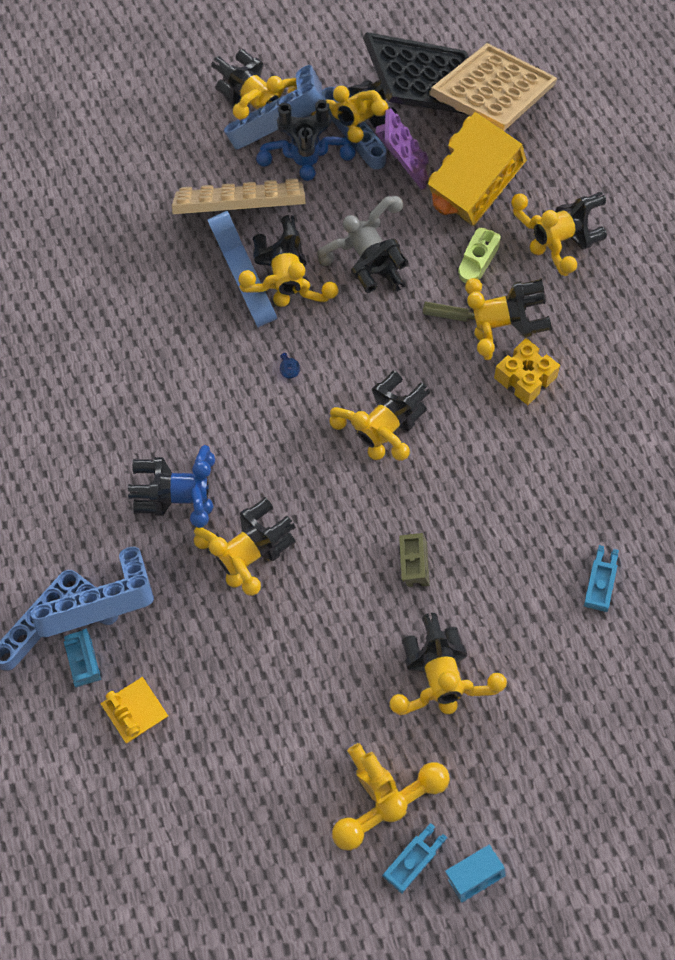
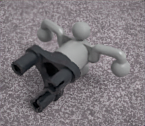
(374, 253)

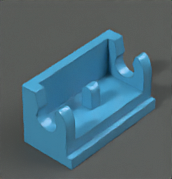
(82, 658)
(475, 873)

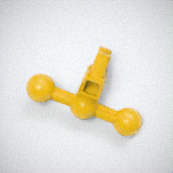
(390, 802)

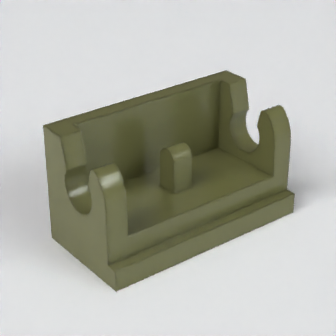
(414, 559)

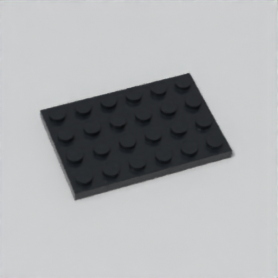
(412, 68)

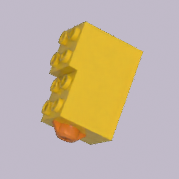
(477, 170)

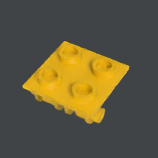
(133, 709)

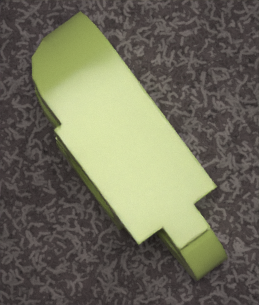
(476, 266)

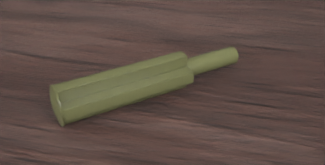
(447, 311)

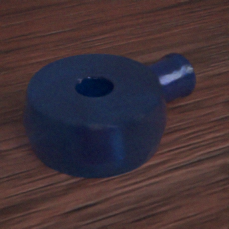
(286, 363)

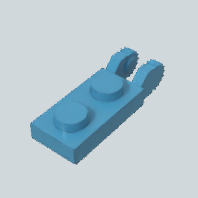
(601, 581)
(413, 860)

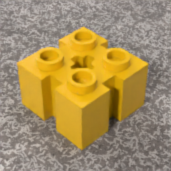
(526, 371)

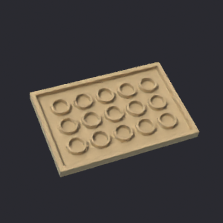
(493, 86)
(240, 197)

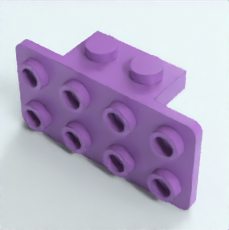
(404, 147)

